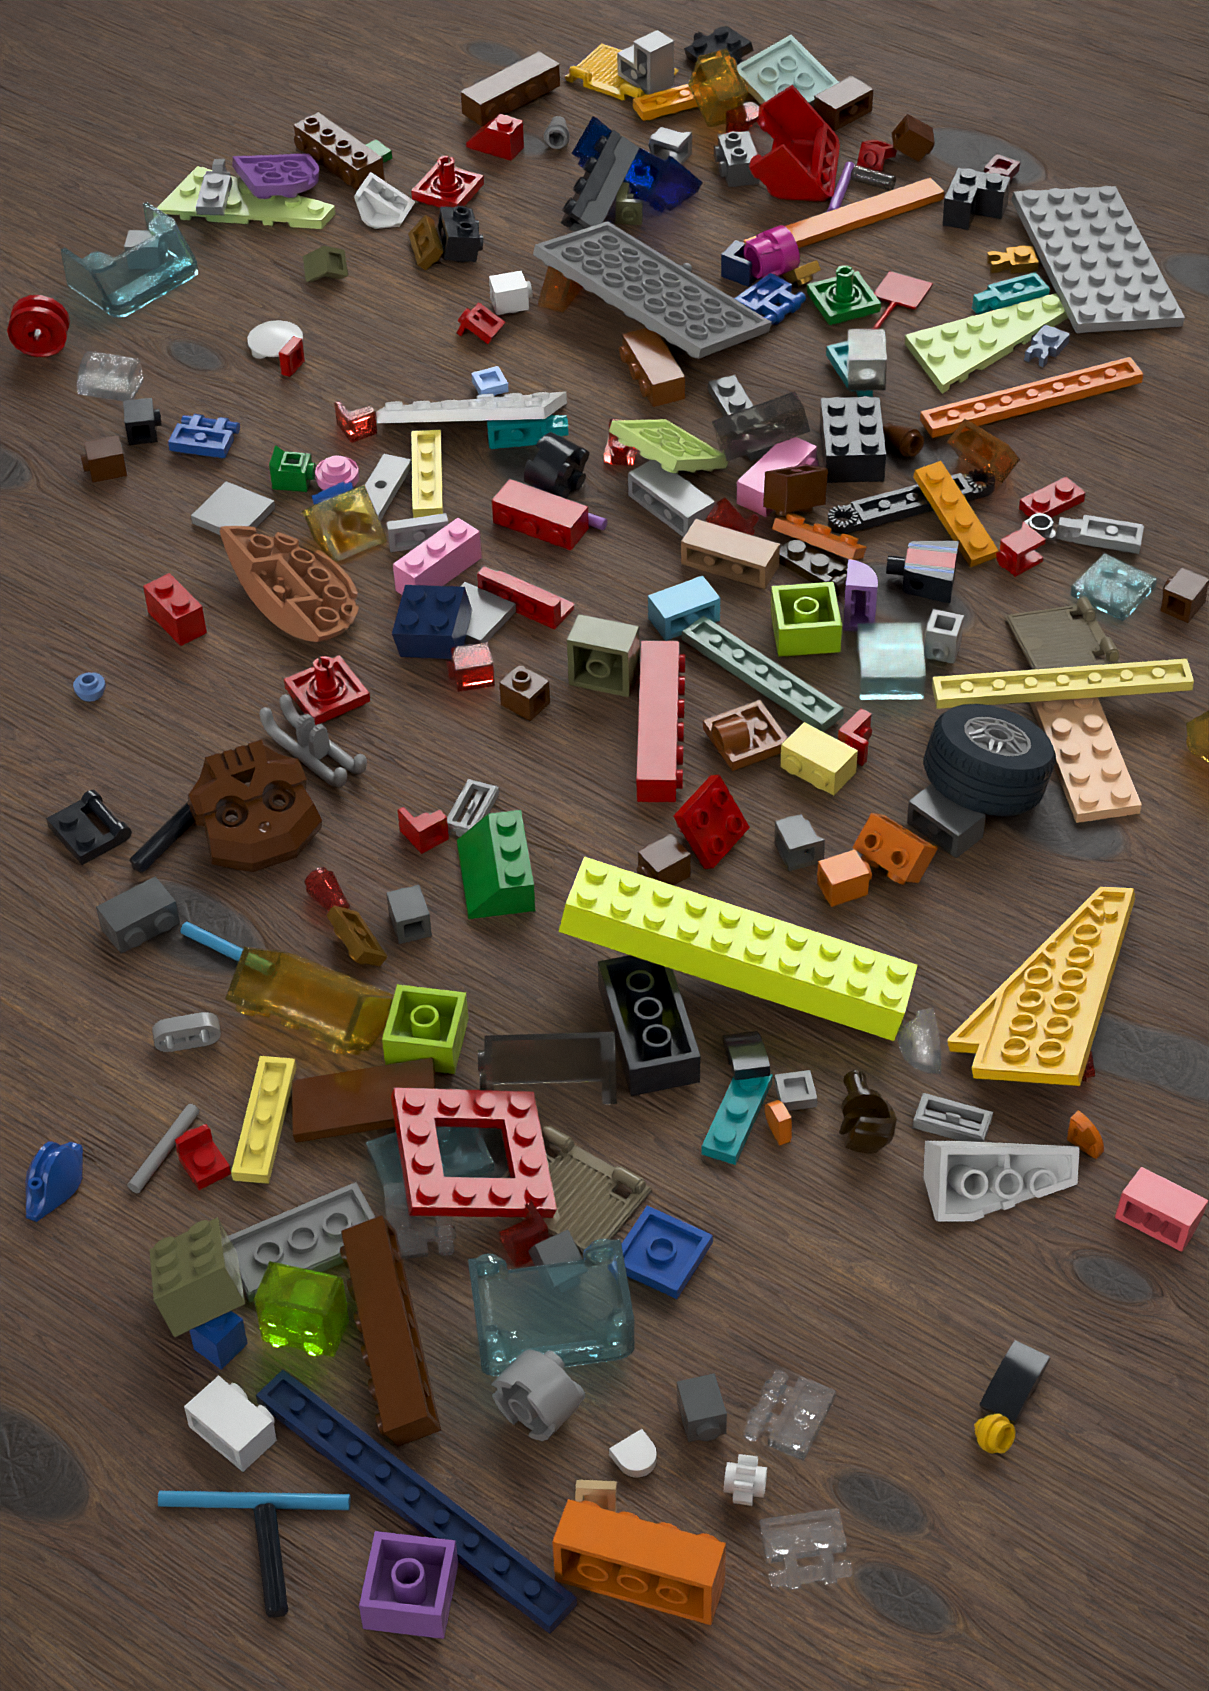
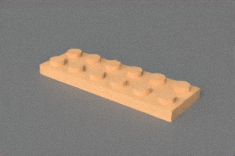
(1087, 759)

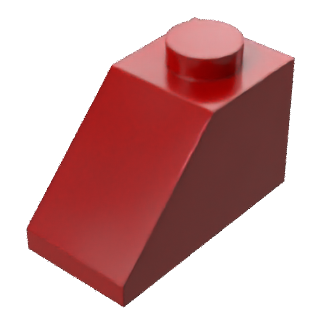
(499, 137)

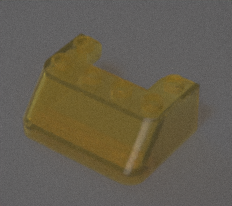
(312, 996)

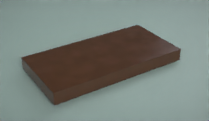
(353, 1099)

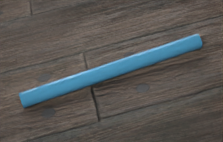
(250, 1500)

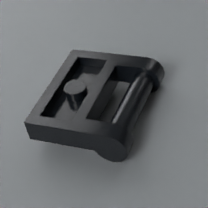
(81, 835)

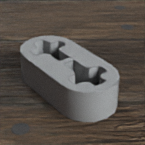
(186, 1032)

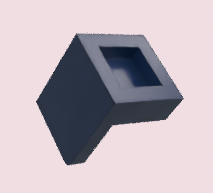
(735, 266)

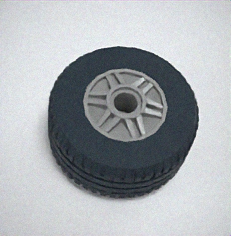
(989, 759)

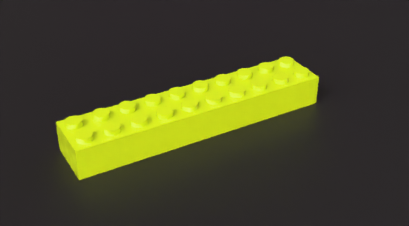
(738, 948)

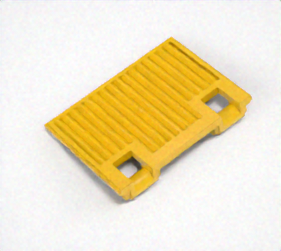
(600, 74)

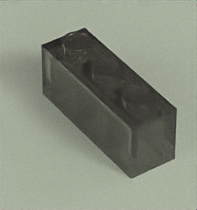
(761, 426)

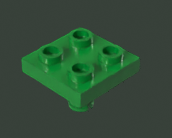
(843, 296)

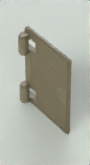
(1057, 641)
(586, 1193)

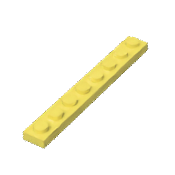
(1063, 683)

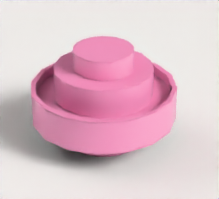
(335, 470)

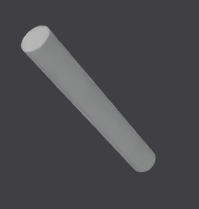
(163, 1148)

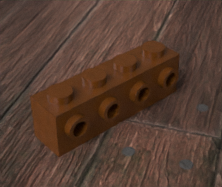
(510, 88)
(337, 150)

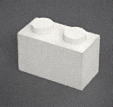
(231, 1422)

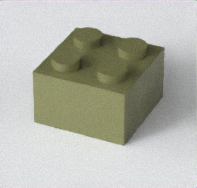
(603, 655)

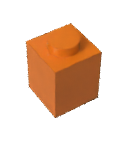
(843, 877)

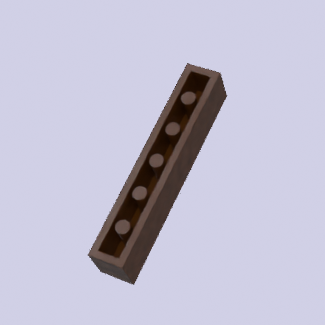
(389, 1331)

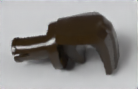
(866, 1115)

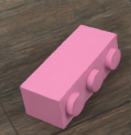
(782, 455)
(439, 557)

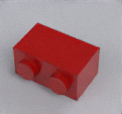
(175, 609)

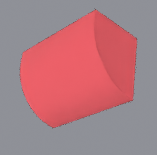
(1161, 1209)

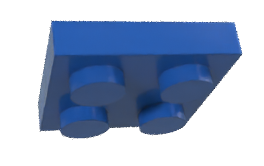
(664, 1251)

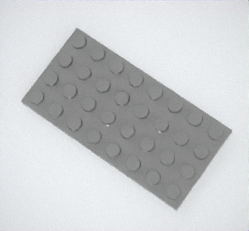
(1097, 259)
(652, 289)

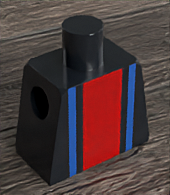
(927, 569)

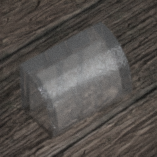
(109, 376)

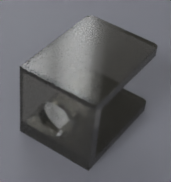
(866, 359)

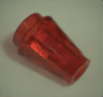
(325, 889)

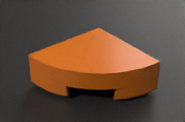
(1085, 1135)

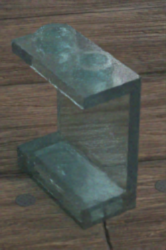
(891, 661)

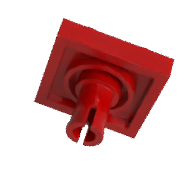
(447, 185)
(327, 689)
(711, 821)

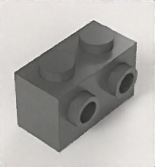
(734, 158)

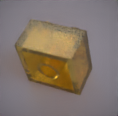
(717, 86)

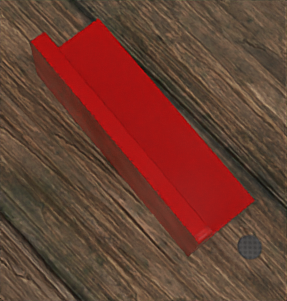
(529, 599)

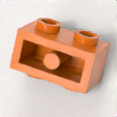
(894, 848)

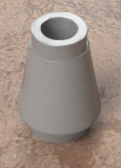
(557, 133)

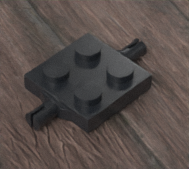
(720, 39)

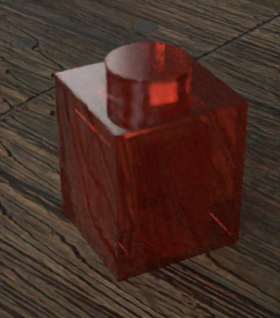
(471, 667)

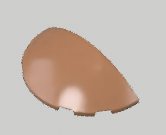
(290, 585)

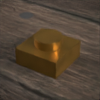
(802, 274)

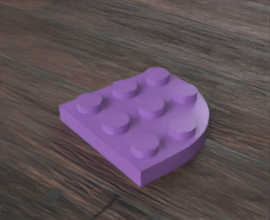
(277, 174)

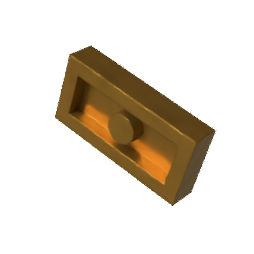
(425, 243)
(356, 936)

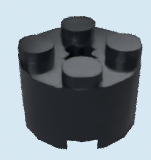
(557, 466)

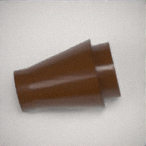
(904, 439)

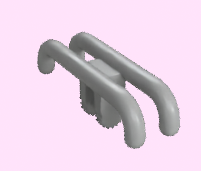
(312, 744)

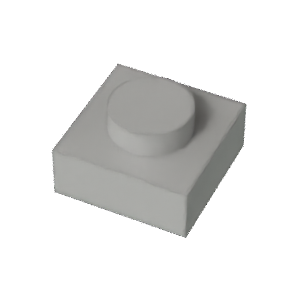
(796, 1090)

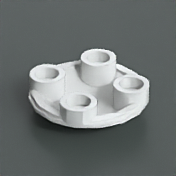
(270, 338)

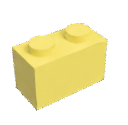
(818, 758)

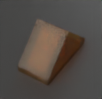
(557, 291)

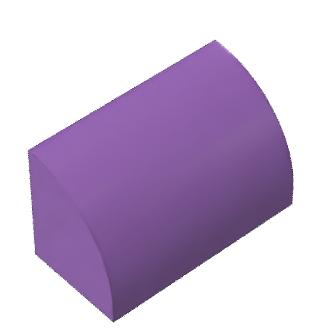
(859, 595)

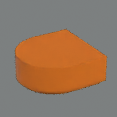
(779, 1121)

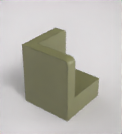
(325, 262)

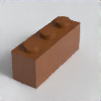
(652, 367)

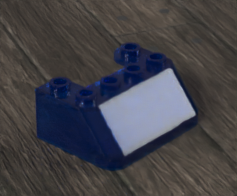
(649, 177)

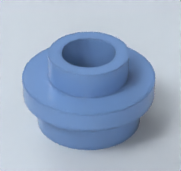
(89, 686)

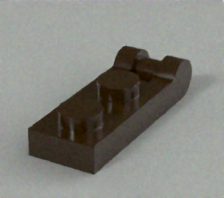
(813, 564)

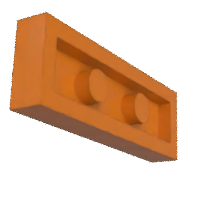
(819, 536)

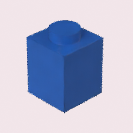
(220, 1338)

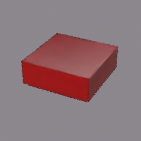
(291, 356)

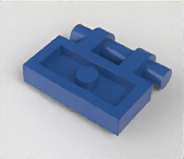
(767, 293)
(203, 436)

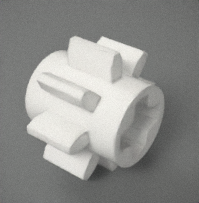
(745, 1479)

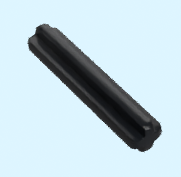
(162, 839)
(270, 1560)

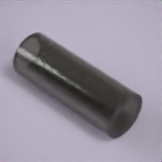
(873, 178)

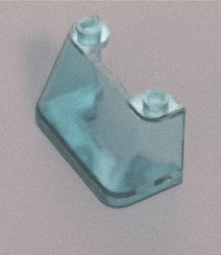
(564, 1307)

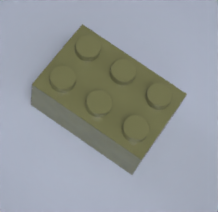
(196, 1276)

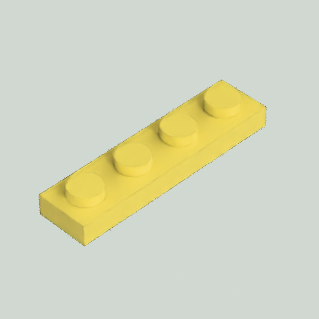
(427, 473)
(264, 1120)

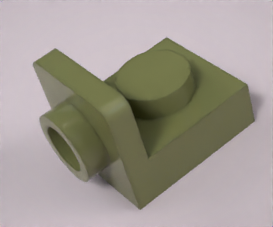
(627, 208)

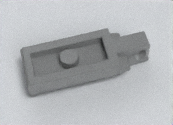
(214, 190)
(1101, 533)

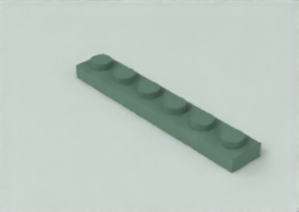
(762, 674)

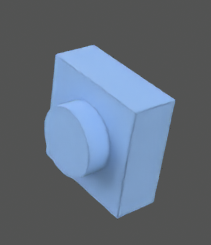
(490, 381)

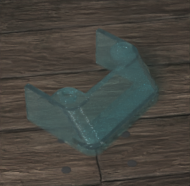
(138, 274)

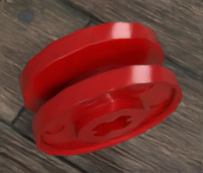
(38, 326)

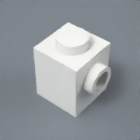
(510, 292)

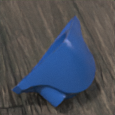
(52, 1177)

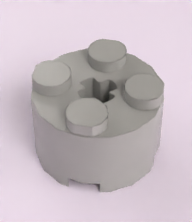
(537, 1393)

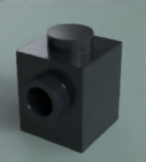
(141, 421)

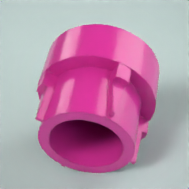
(772, 252)

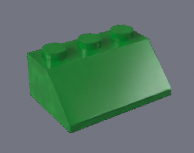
(496, 866)

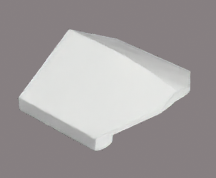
(381, 203)

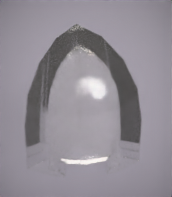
(921, 1042)

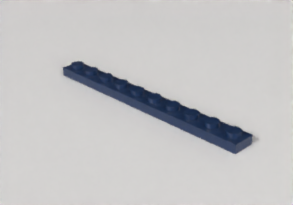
(417, 1501)

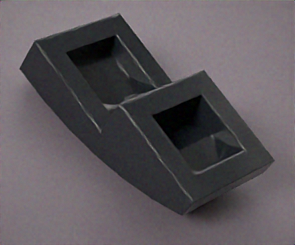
(746, 1055)
(1014, 1381)

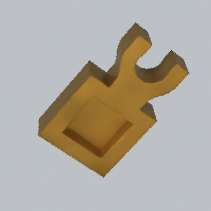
(1016, 259)

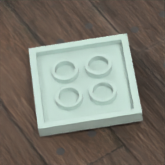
(781, 67)

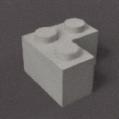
(648, 63)

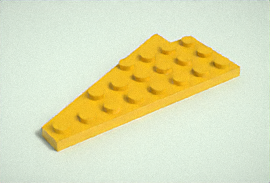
(1050, 1007)

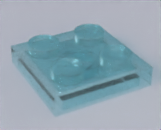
(1114, 586)

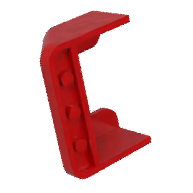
(802, 150)

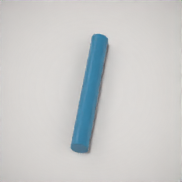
(211, 940)

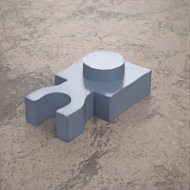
(1047, 342)

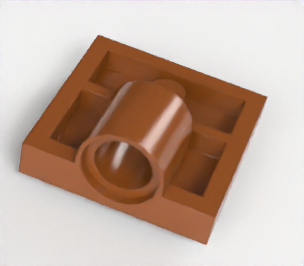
(745, 735)

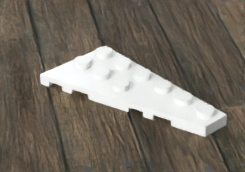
(485, 407)

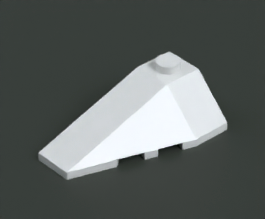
(983, 1177)

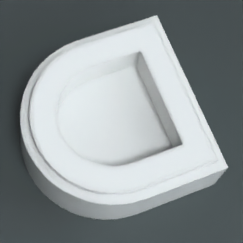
(635, 1455)

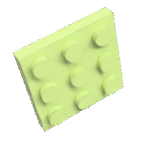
(668, 445)

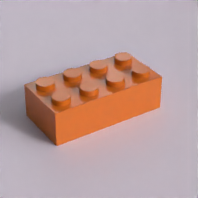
(639, 1561)

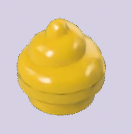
(995, 1433)

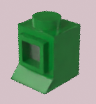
(291, 470)

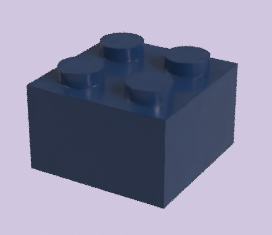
(431, 621)

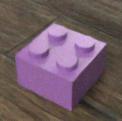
(409, 1584)

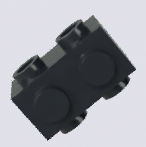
(459, 234)

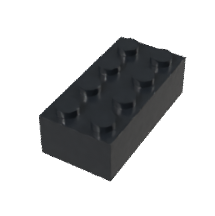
(648, 1024)

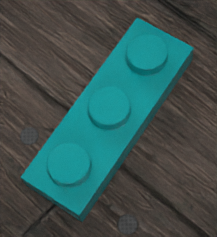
(735, 1118)

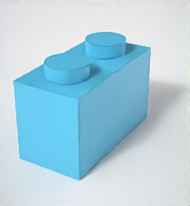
(682, 605)

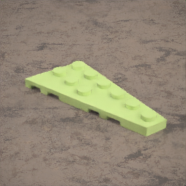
(244, 206)
(980, 340)

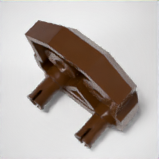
(263, 831)

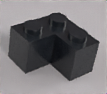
(975, 194)

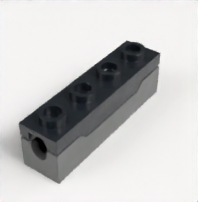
(600, 182)

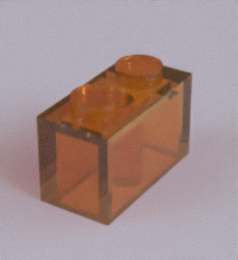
(983, 450)

